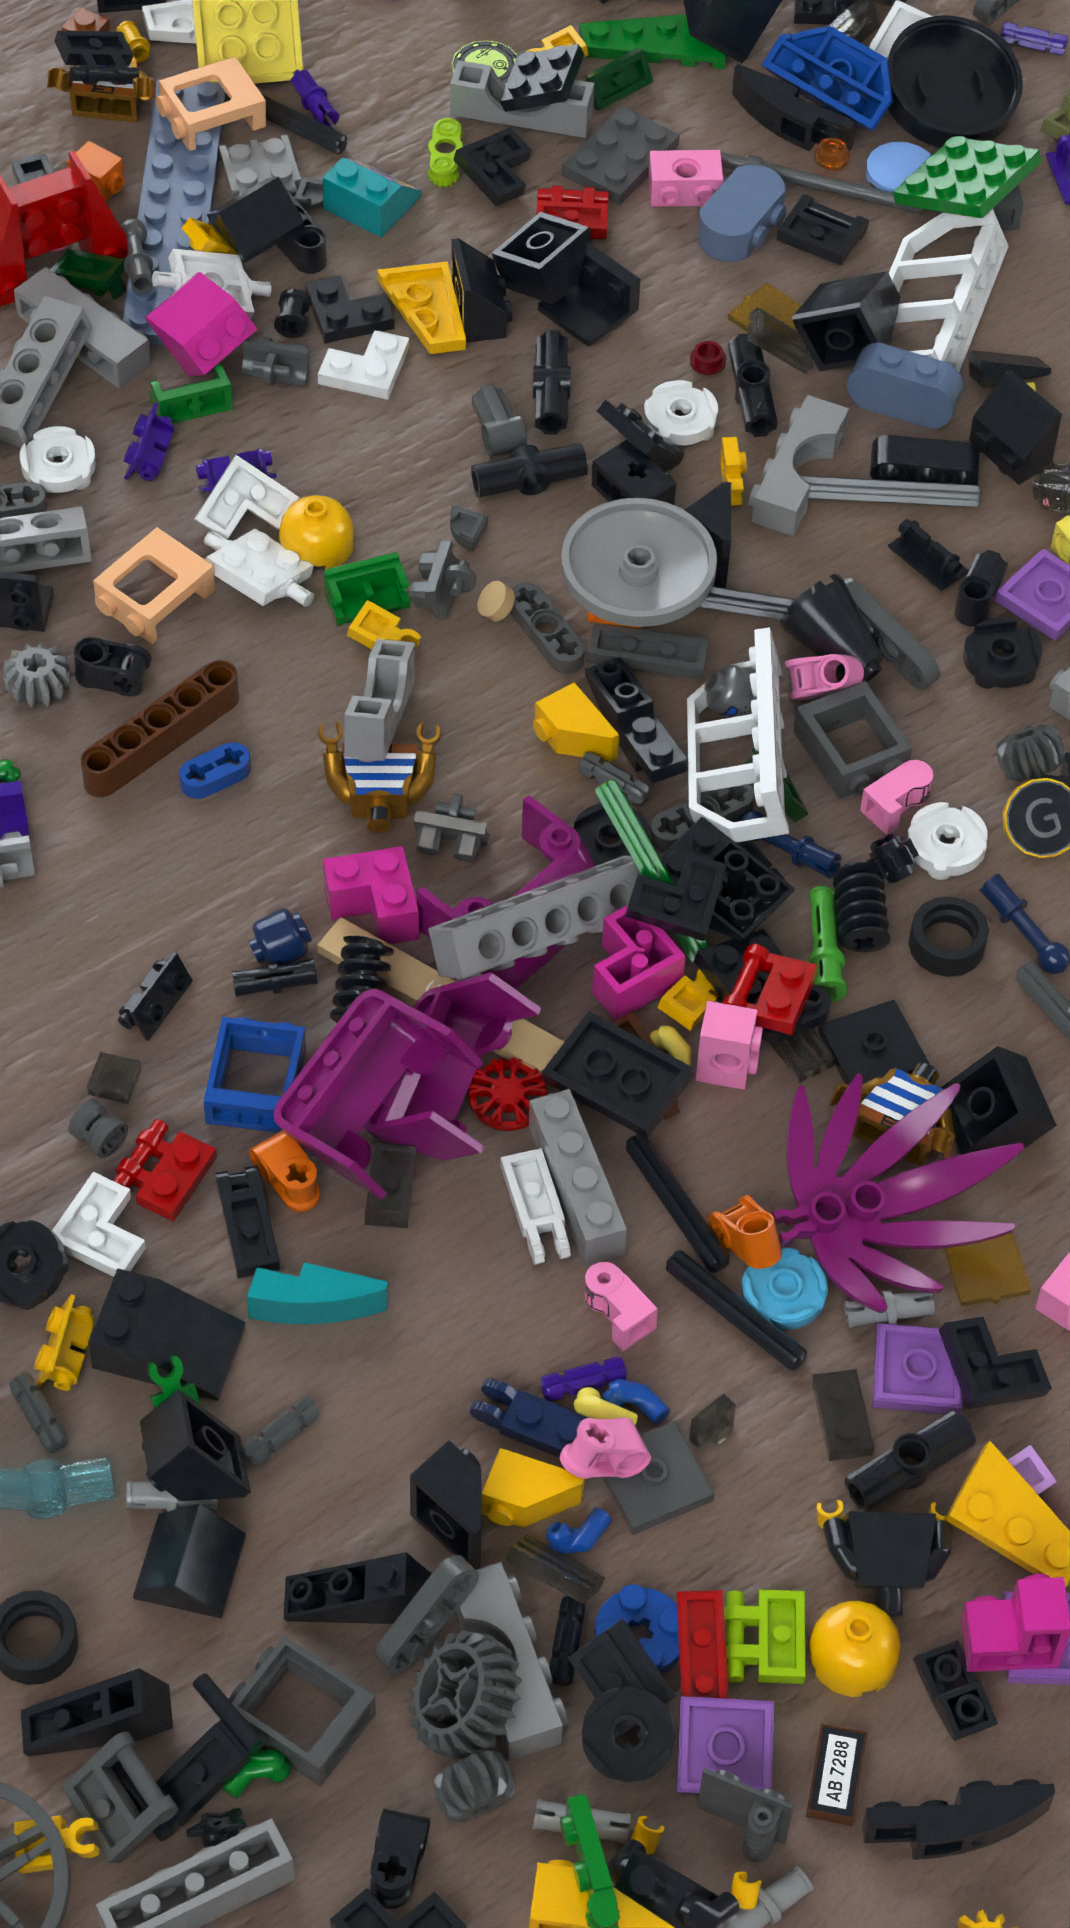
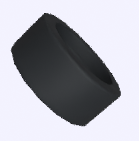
(952, 911)
(49, 1666)

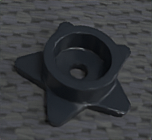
(218, 1827)

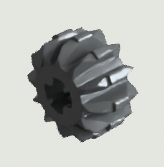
(1030, 752)
(474, 1786)

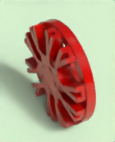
(506, 1093)

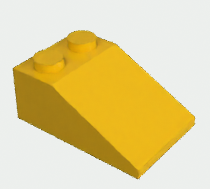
(561, 1905)

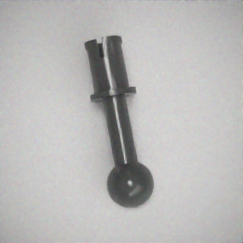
(137, 263)

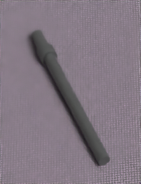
(819, 182)

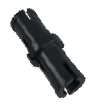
(298, 974)

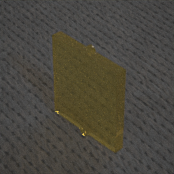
(770, 301)
(988, 1271)

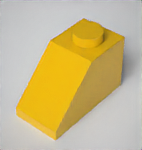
(574, 725)
(527, 1490)

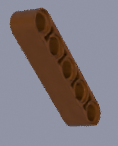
(159, 728)

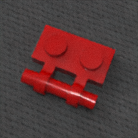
(579, 206)
(175, 1175)

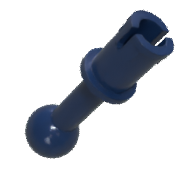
(803, 852)
(1052, 956)

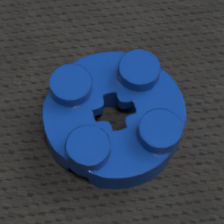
(645, 1608)

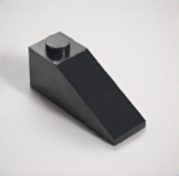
(97, 1713)

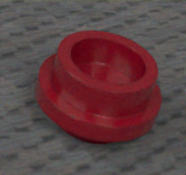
(708, 358)

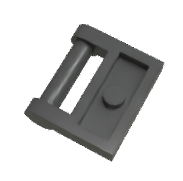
(101, 1796)

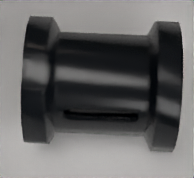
(293, 307)

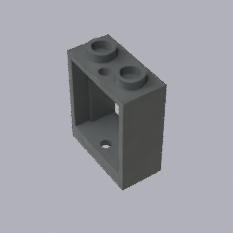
(839, 710)
(342, 1732)

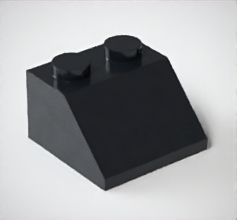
(543, 257)
(479, 293)
(1016, 428)
(998, 1103)
(192, 1452)
(448, 1500)

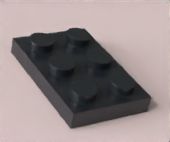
(618, 1074)

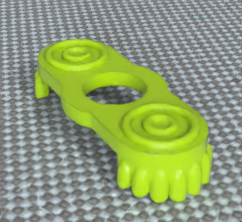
(443, 168)

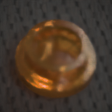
(832, 154)

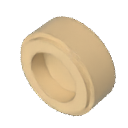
(496, 601)

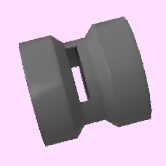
(97, 1128)

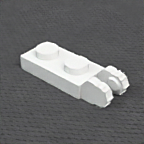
(535, 1202)

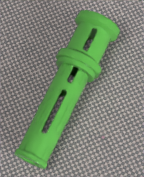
(825, 944)

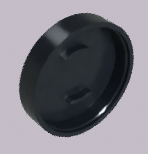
(952, 80)

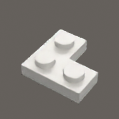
(367, 374)
(243, 489)
(89, 1229)

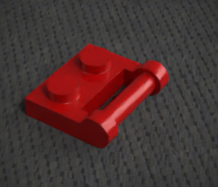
(783, 992)

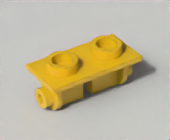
(67, 1328)

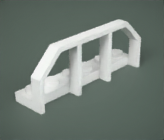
(971, 293)
(767, 766)

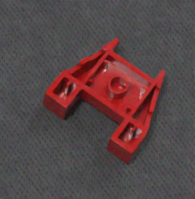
(51, 215)

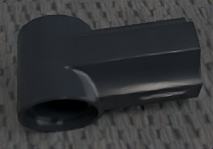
(979, 588)

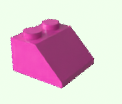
(200, 324)

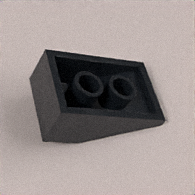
(153, 1320)

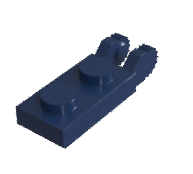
(527, 1418)

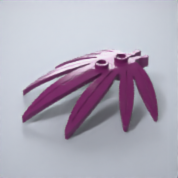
(849, 1209)

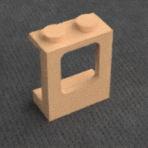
(244, 100)
(171, 556)

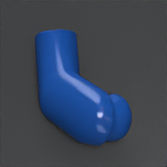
(639, 1395)
(578, 1539)

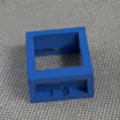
(246, 1108)

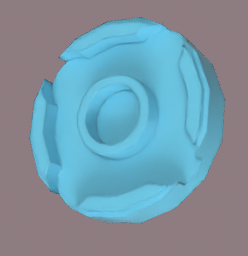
(787, 1292)

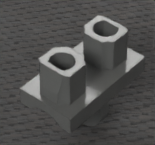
(275, 361)
(445, 577)
(467, 833)

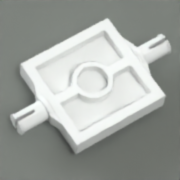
(221, 268)
(259, 567)

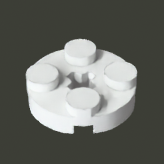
(687, 429)
(77, 458)
(944, 859)

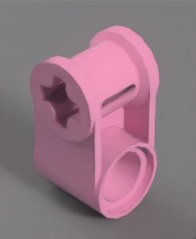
(817, 675)
(605, 1449)

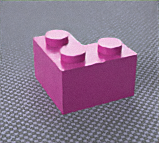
(377, 885)
(640, 964)
(1018, 1631)

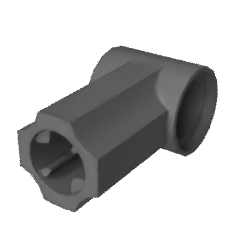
(500, 428)

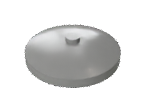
(638, 562)

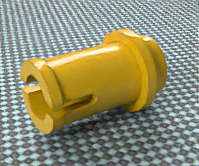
(139, 45)

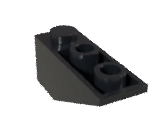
(355, 1592)

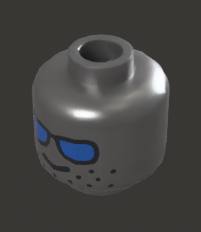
(729, 691)

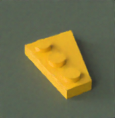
(427, 303)
(1011, 1517)

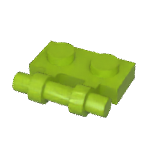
(780, 1636)

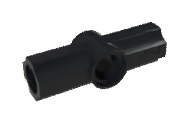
(551, 382)
(752, 386)
(529, 470)
(890, 1475)

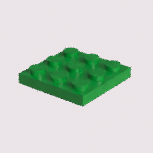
(967, 177)

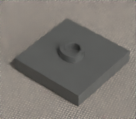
(665, 1487)

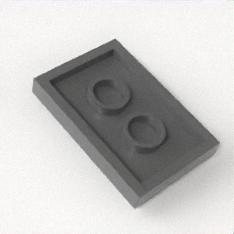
(618, 154)

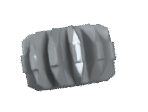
(36, 674)

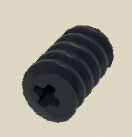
(861, 907)
(359, 971)

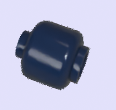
(280, 937)

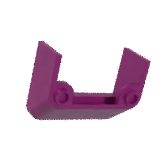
(567, 856)
(356, 1073)
(424, 1107)

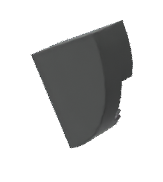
(310, 194)
(467, 526)

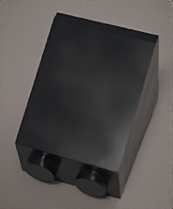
(729, 24)
(847, 317)

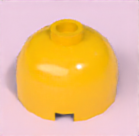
(318, 531)
(854, 1648)

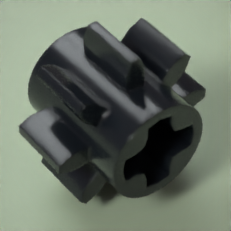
(893, 857)

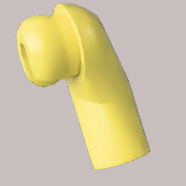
(670, 1040)
(592, 1406)

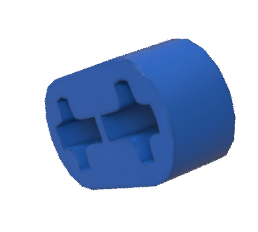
(214, 770)

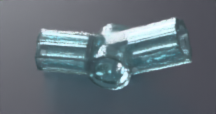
(49, 1488)

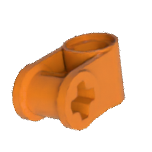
(287, 1171)
(748, 1233)

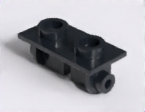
(927, 556)
(161, 990)

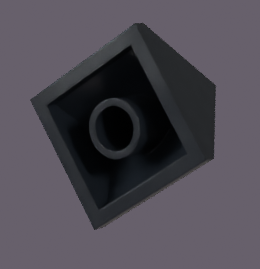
(257, 218)
(715, 515)
(191, 1561)

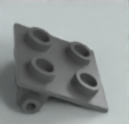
(760, 1811)

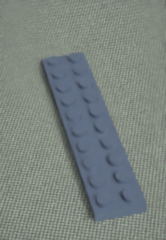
(173, 189)

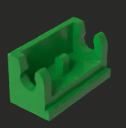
(193, 399)
(372, 579)

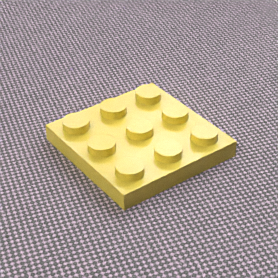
(256, 32)

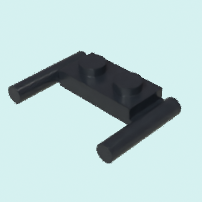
(206, 1765)

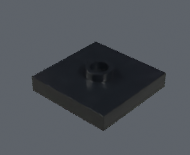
(872, 1043)

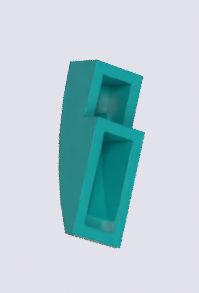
(315, 1296)

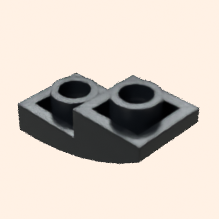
(954, 1692)

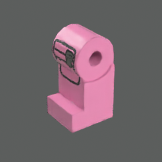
(895, 793)
(621, 1302)

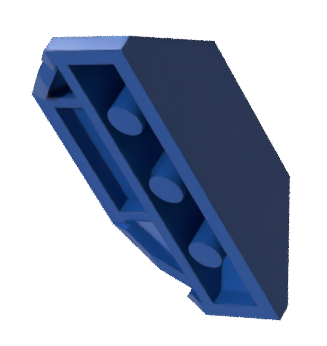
(834, 73)

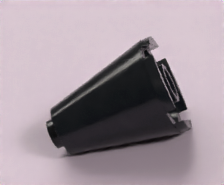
(831, 623)

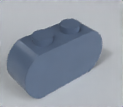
(742, 213)
(905, 385)

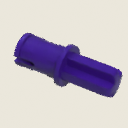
(314, 97)

